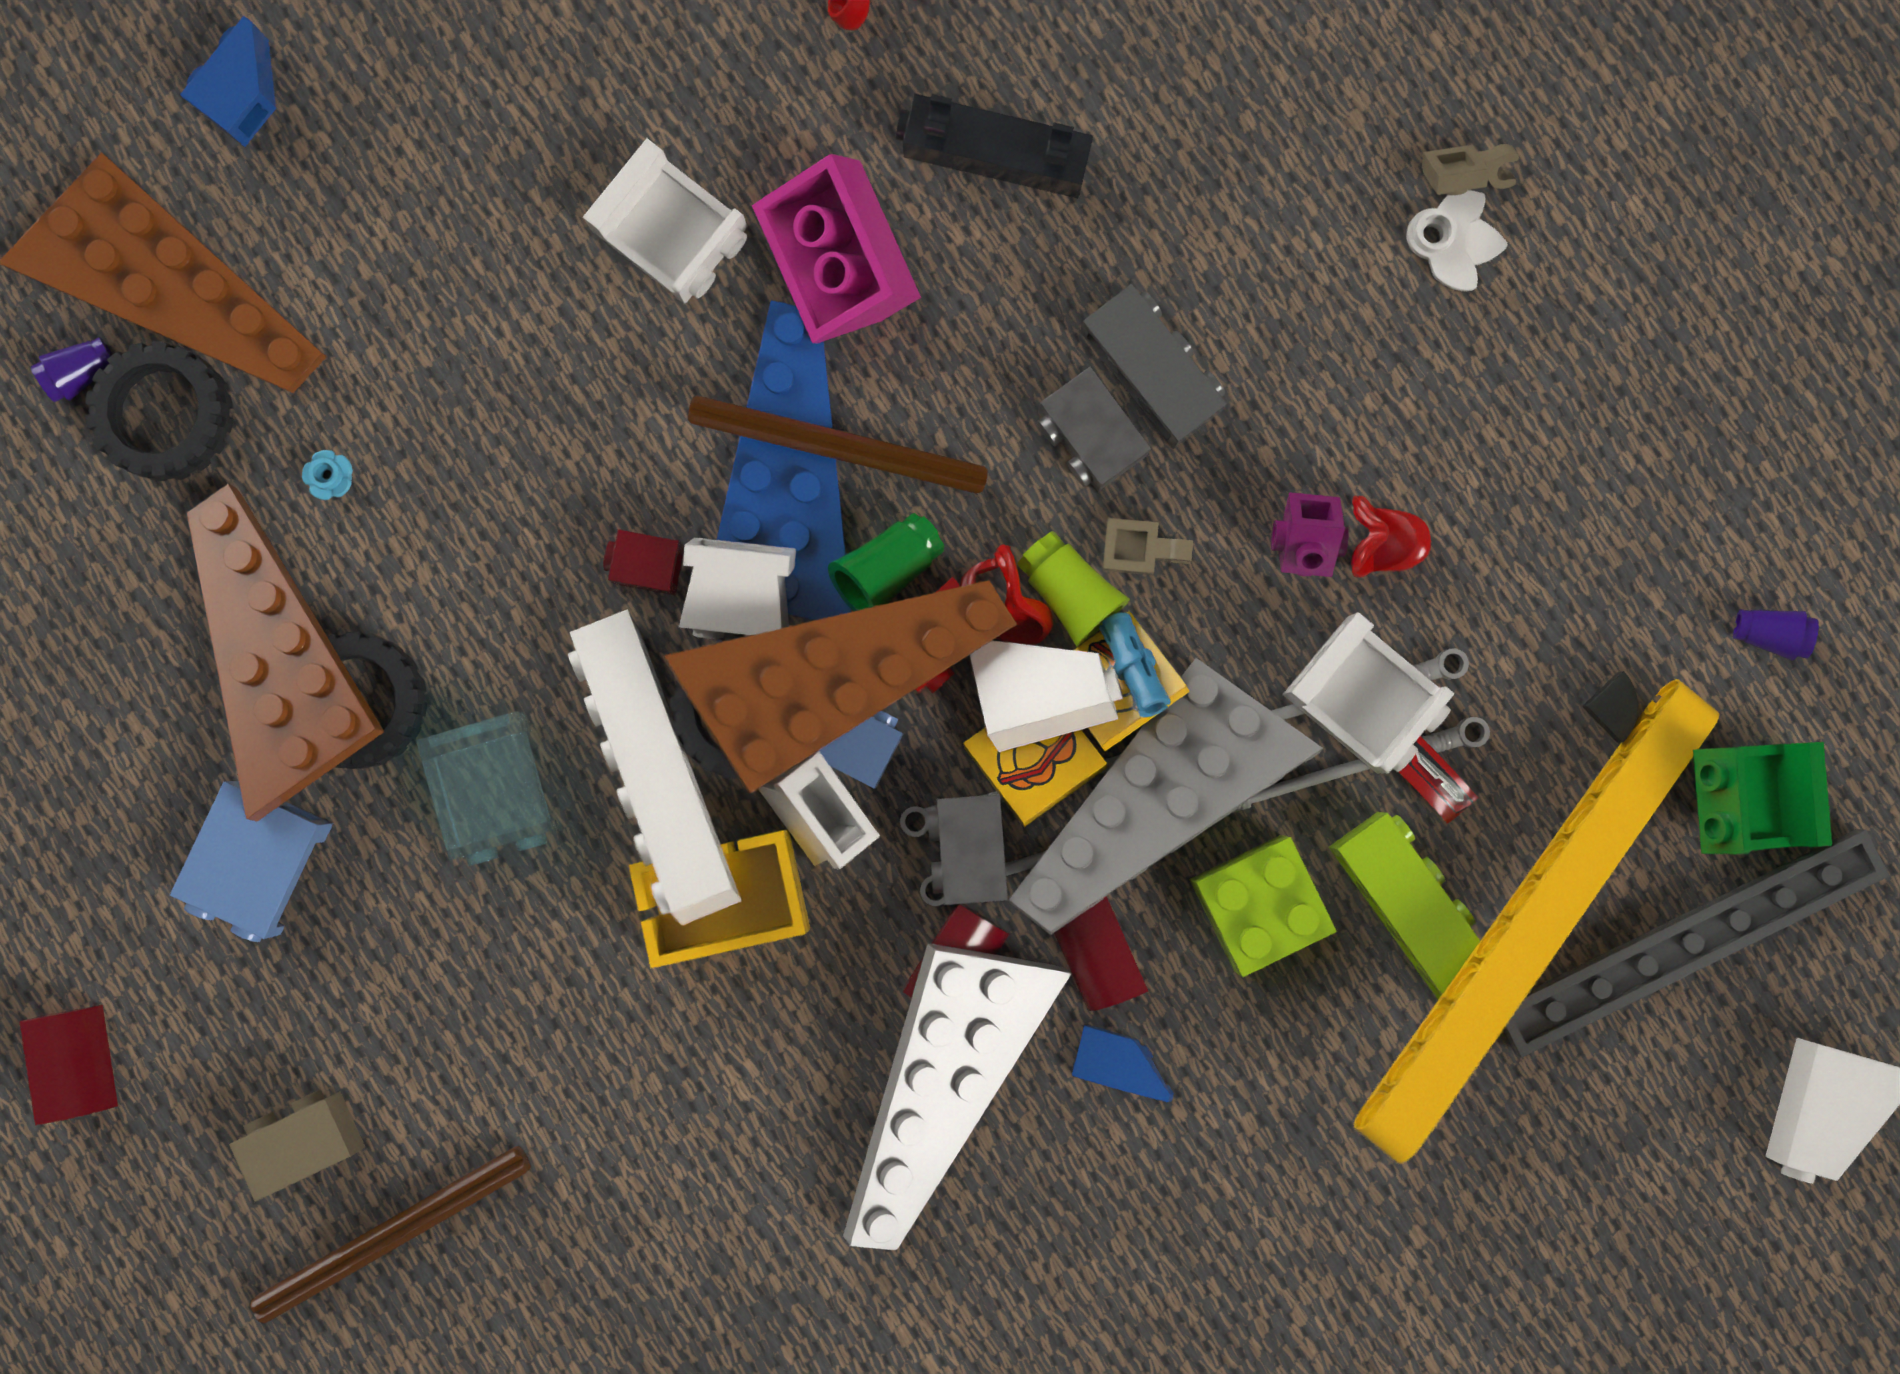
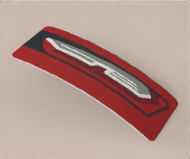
(1438, 782)

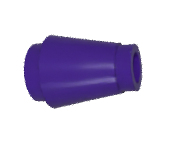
(71, 368)
(1779, 632)

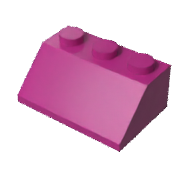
(835, 249)

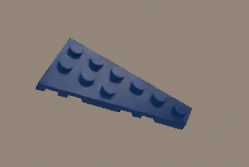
(782, 492)

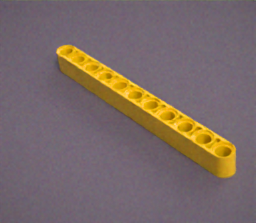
(1535, 923)

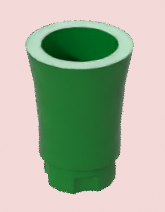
(886, 563)

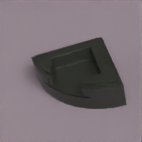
(1615, 707)

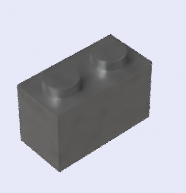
(1091, 430)
(970, 849)

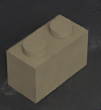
(296, 1146)

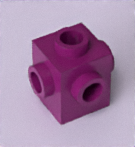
(1310, 535)

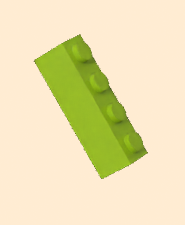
(1408, 897)

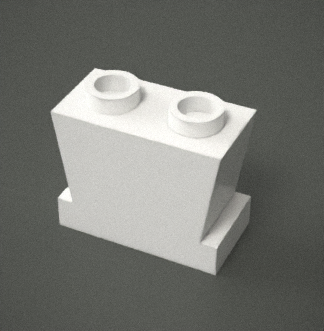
(736, 588)
(819, 812)

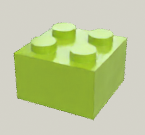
(1263, 905)

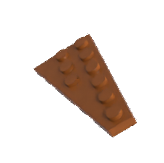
(140, 263)

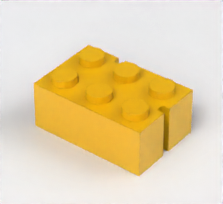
(768, 912)

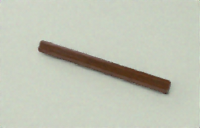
(837, 444)
(390, 1234)

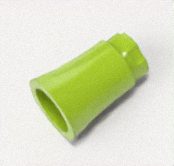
(1071, 587)

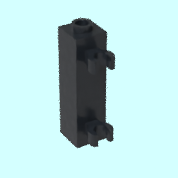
(994, 145)

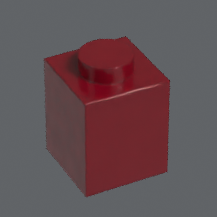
(644, 562)

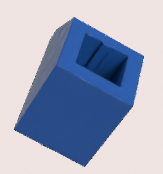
(235, 83)

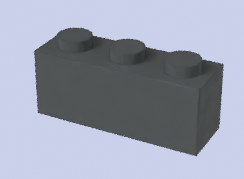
(1154, 365)

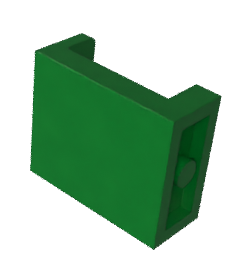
(1762, 797)

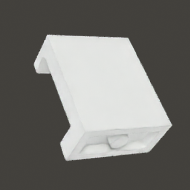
(666, 223)
(1369, 696)

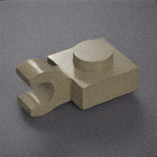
(1463, 168)
(1134, 547)

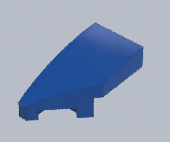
(1119, 1064)

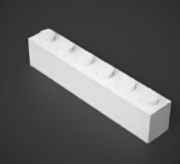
(654, 769)

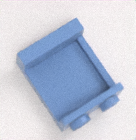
(247, 867)

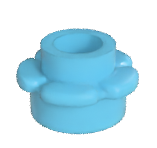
(339, 481)

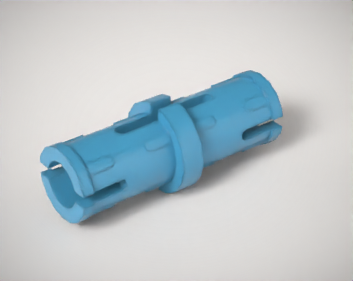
(1134, 664)

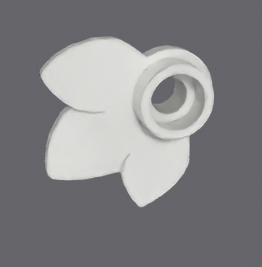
(1462, 241)

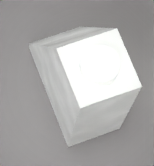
(1041, 692)
(1830, 1110)

